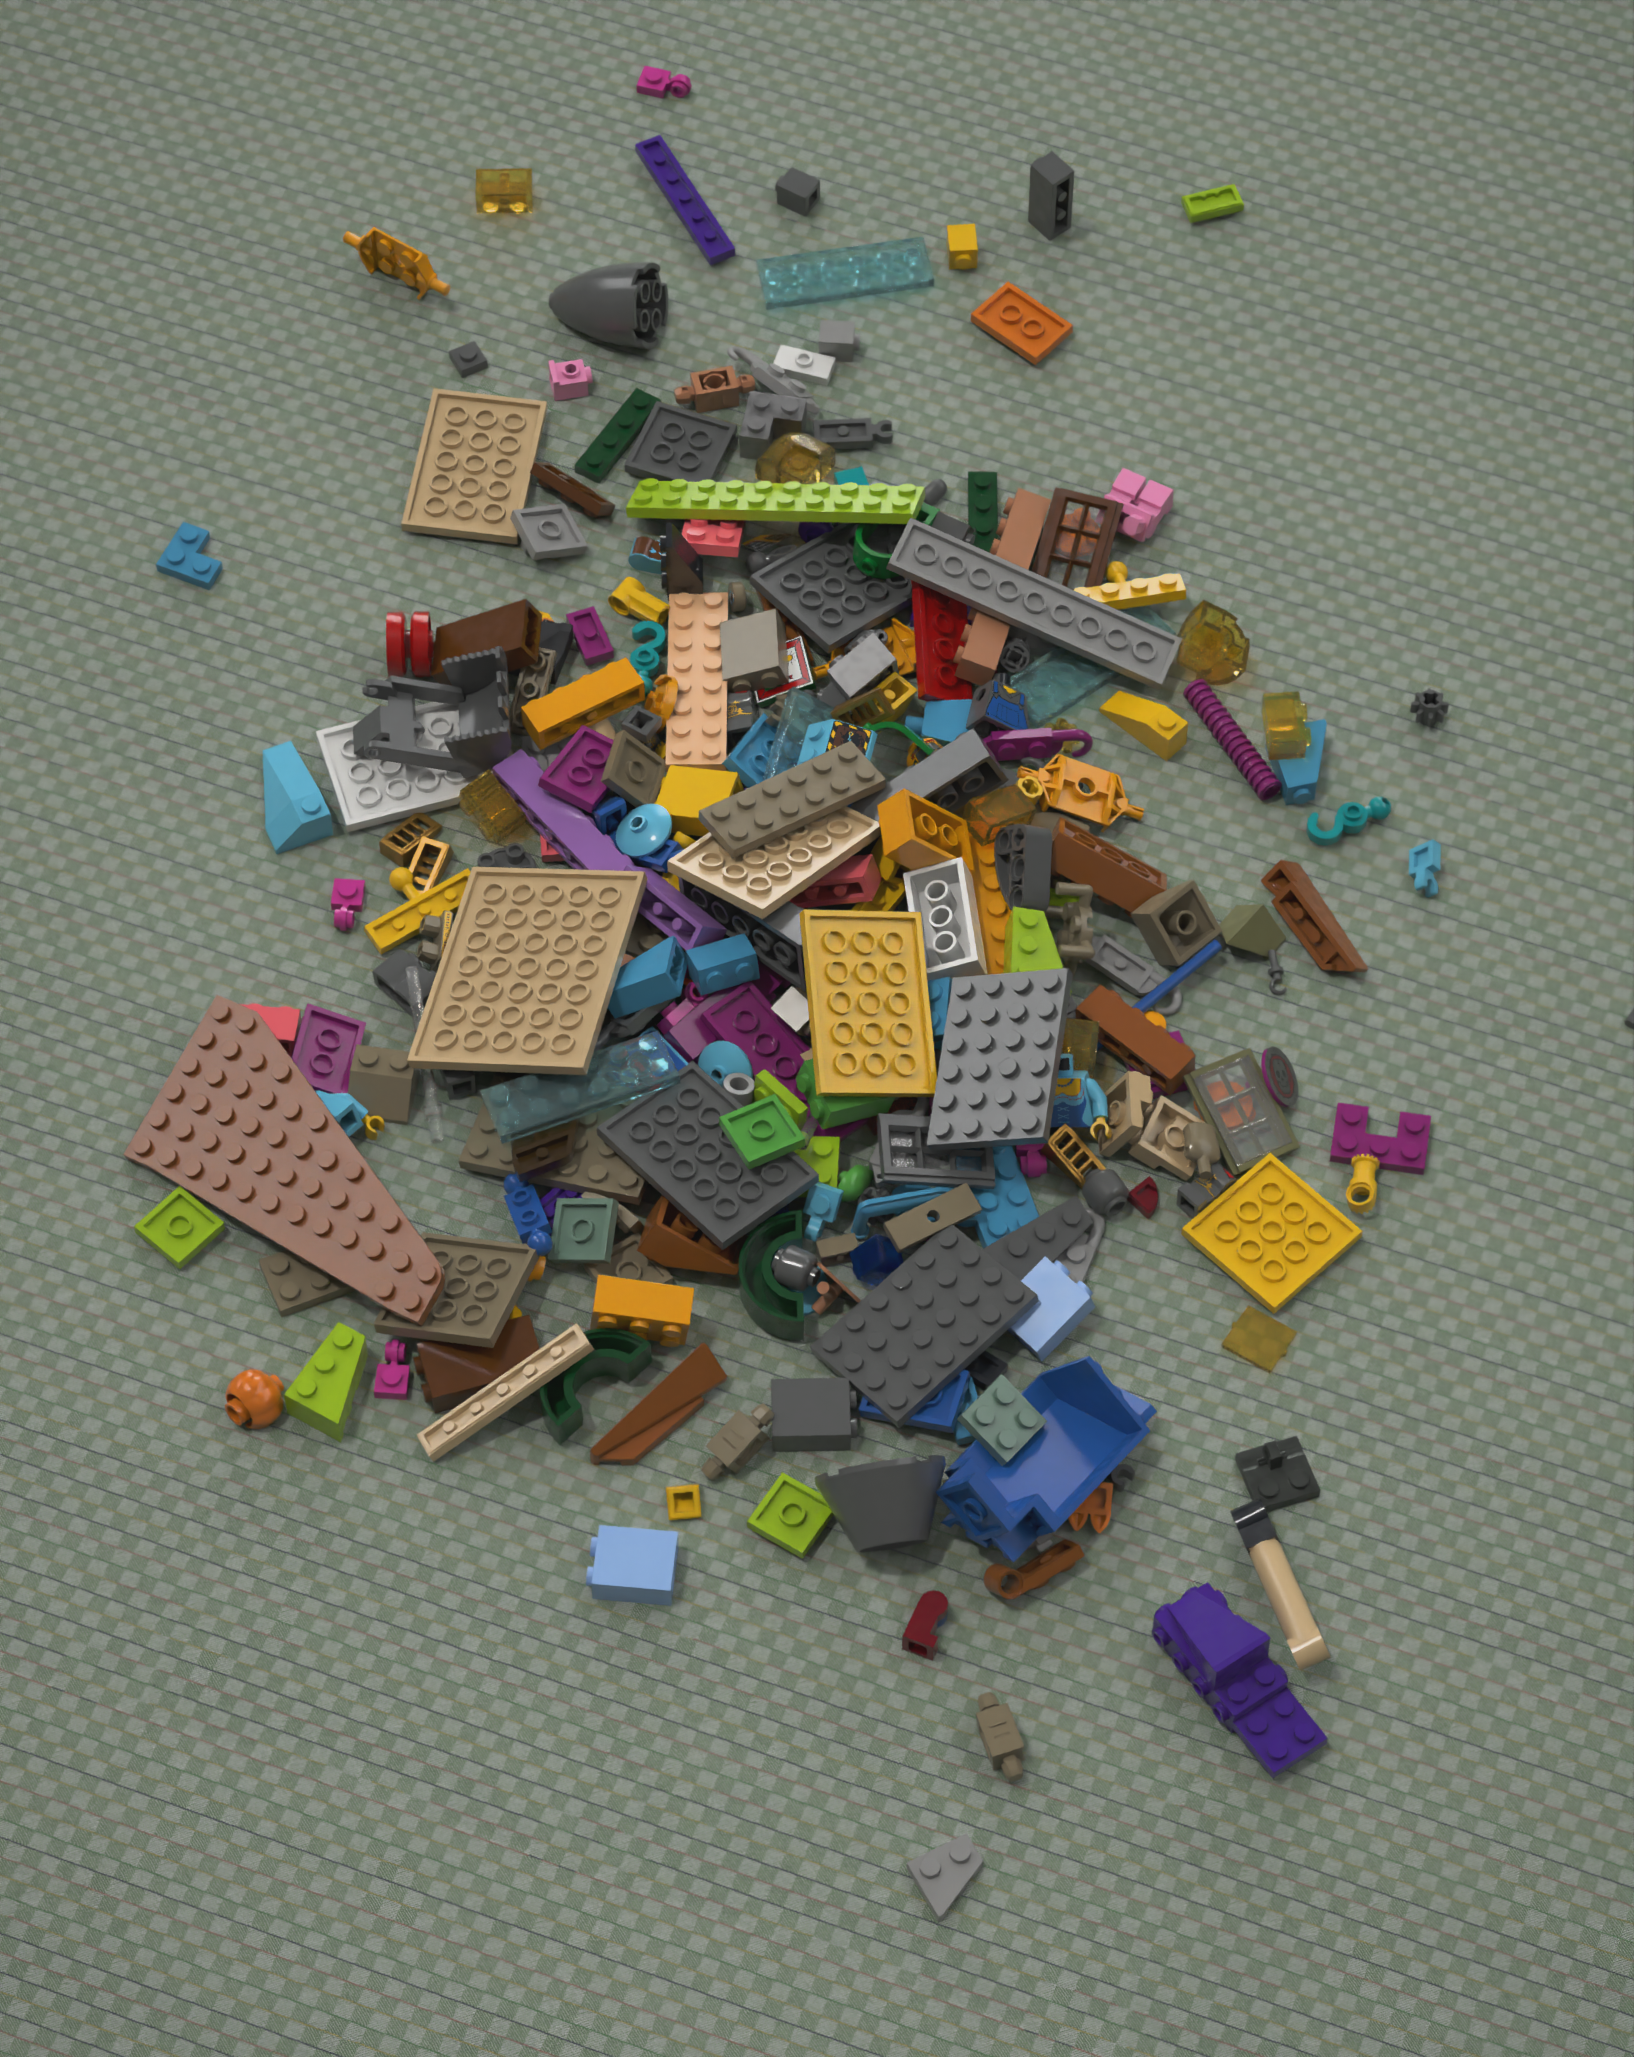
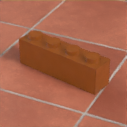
(1137, 1039)

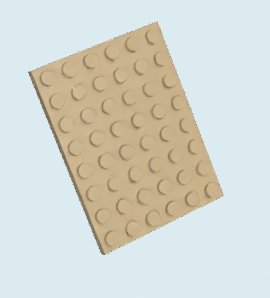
(528, 970)

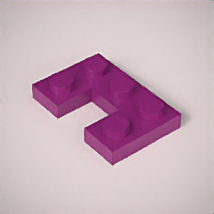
(1400, 1153)

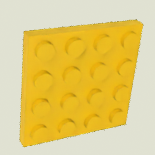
(1271, 1233)

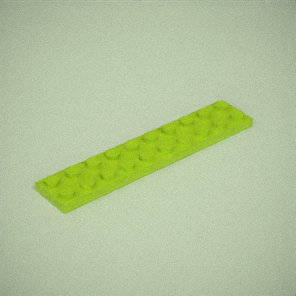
(776, 501)

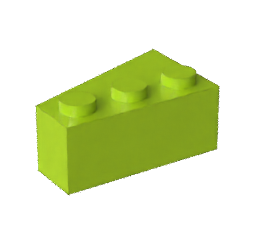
(1029, 942)
(329, 1381)

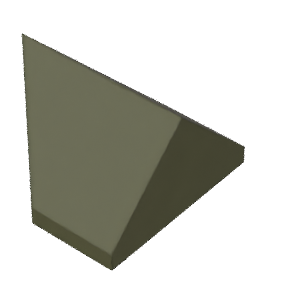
(1252, 929)

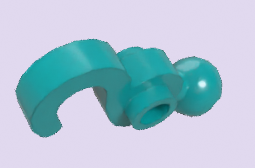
(646, 657)
(1349, 818)

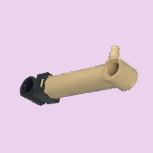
(1280, 1584)

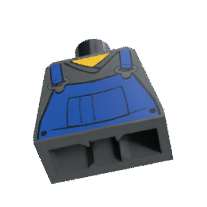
(997, 707)

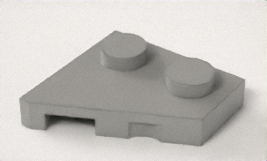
(945, 1873)

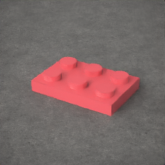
(714, 536)

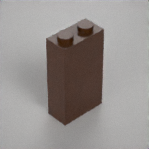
(510, 626)
(461, 1370)

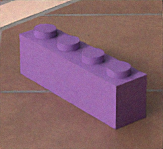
(676, 913)

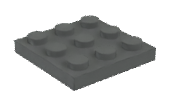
(680, 445)

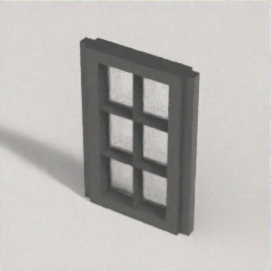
(910, 1161)

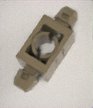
(737, 1442)
(1000, 1736)

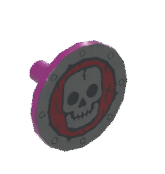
(1279, 1076)

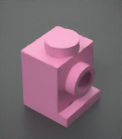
(569, 379)

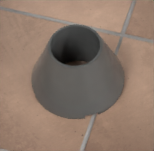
(885, 1501)

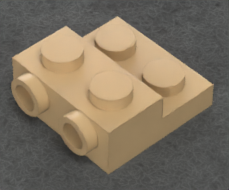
(1126, 1103)
(1163, 1139)

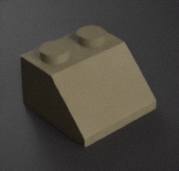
(1176, 923)
(383, 1082)

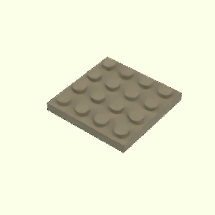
(477, 1294)

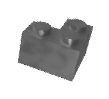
(767, 419)
(862, 667)

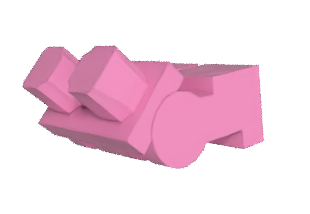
(1142, 504)

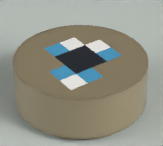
(737, 596)

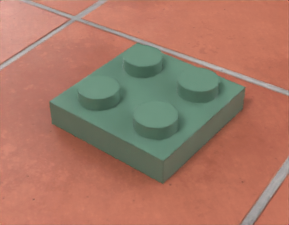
(583, 1230)
(1002, 1420)

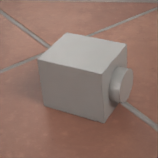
(838, 340)

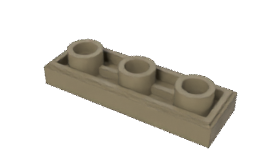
(534, 675)
(947, 1209)

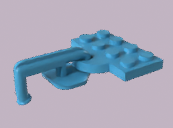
(1002, 1211)

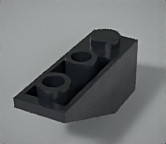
(679, 564)

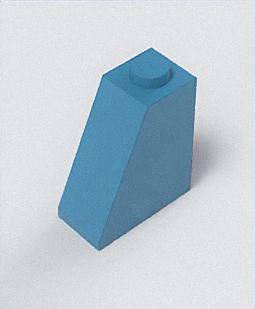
(1301, 775)
(649, 978)

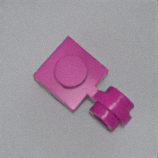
(658, 81)
(346, 900)
(391, 1378)

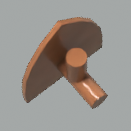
(830, 1293)

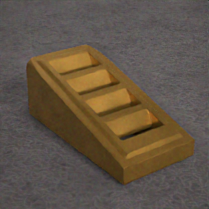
(841, 712)
(434, 847)
(403, 856)
(1073, 1143)

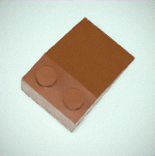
(679, 1243)

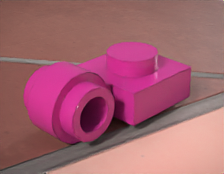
(675, 1012)
(1032, 1160)

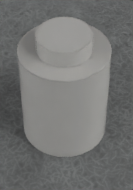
(740, 1087)

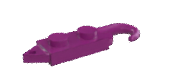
(1035, 743)

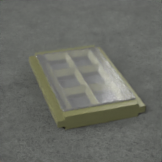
(1242, 1110)

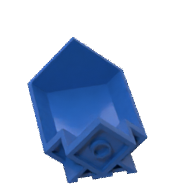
(1082, 1442)

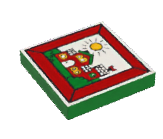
(799, 674)

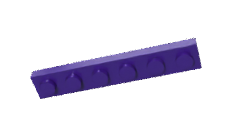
(685, 200)

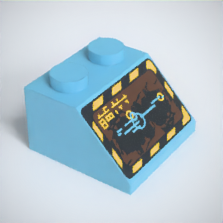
(833, 733)

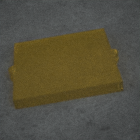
(1259, 1339)

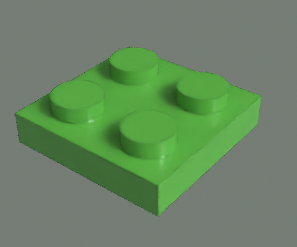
(762, 1131)

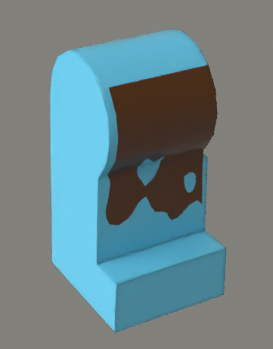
(646, 555)

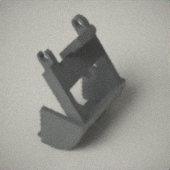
(484, 716)

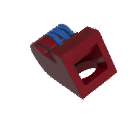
(927, 1617)

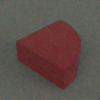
(1144, 1197)

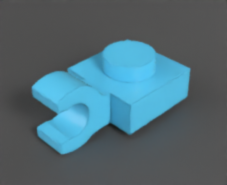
(1423, 862)
(823, 1206)

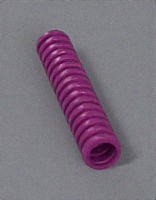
(1232, 739)

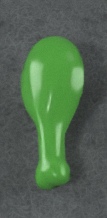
(854, 1182)

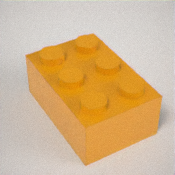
(921, 832)
(643, 1308)

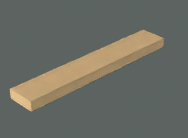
(505, 1392)

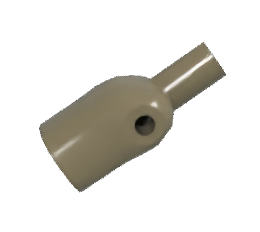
(1201, 1146)

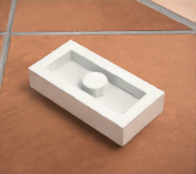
(805, 365)

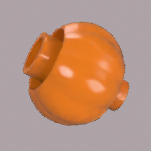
(255, 1397)

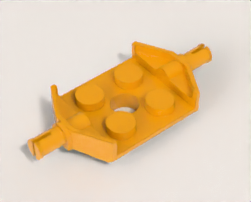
(398, 259)
(900, 643)
(1062, 791)

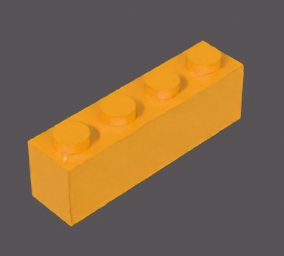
(582, 703)

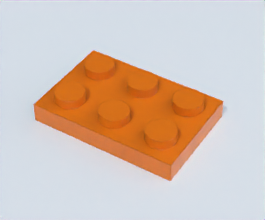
(1021, 323)

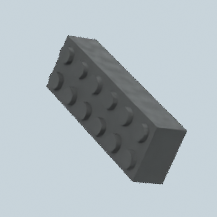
(944, 778)
(774, 938)

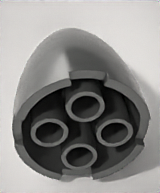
(615, 303)

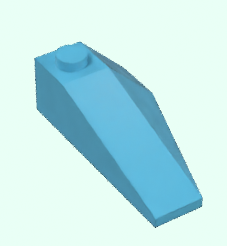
(292, 801)

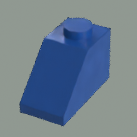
(608, 813)

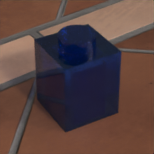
(875, 1260)

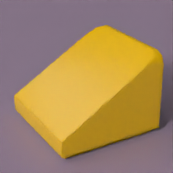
(683, 1501)

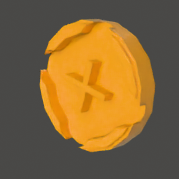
(663, 699)

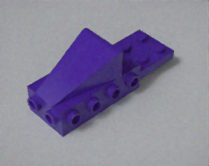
(1236, 1678)

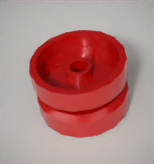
(412, 643)

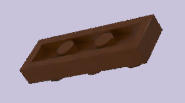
(571, 489)

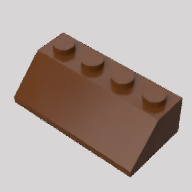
(1107, 869)

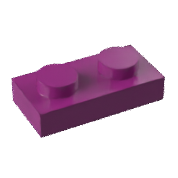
(590, 636)

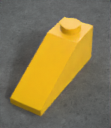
(1148, 723)

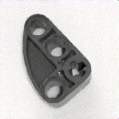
(1024, 865)

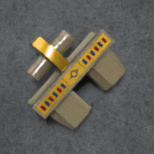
(439, 929)

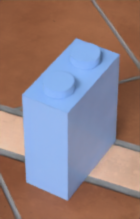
(1057, 1313)
(633, 1565)

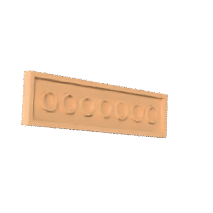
(699, 718)

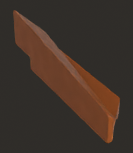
(1311, 918)
(661, 1410)

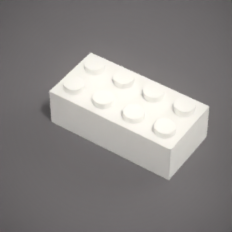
(948, 918)

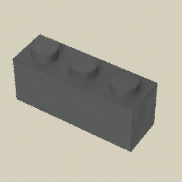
(1050, 195)

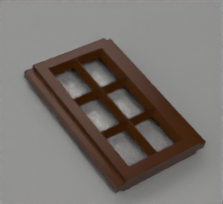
(1077, 539)

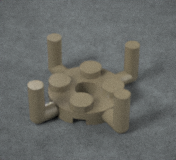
(1075, 938)

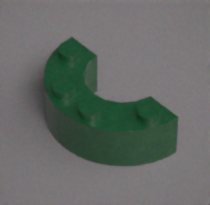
(761, 1295)
(614, 1354)

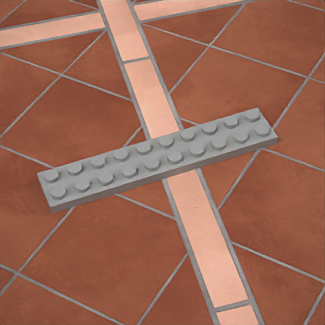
(1034, 603)

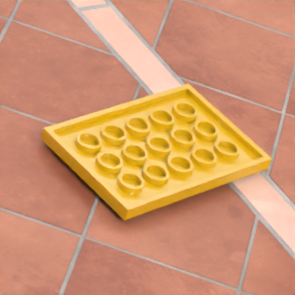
(868, 1003)

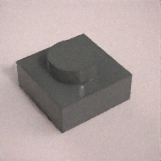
(468, 359)

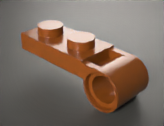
(1033, 1573)

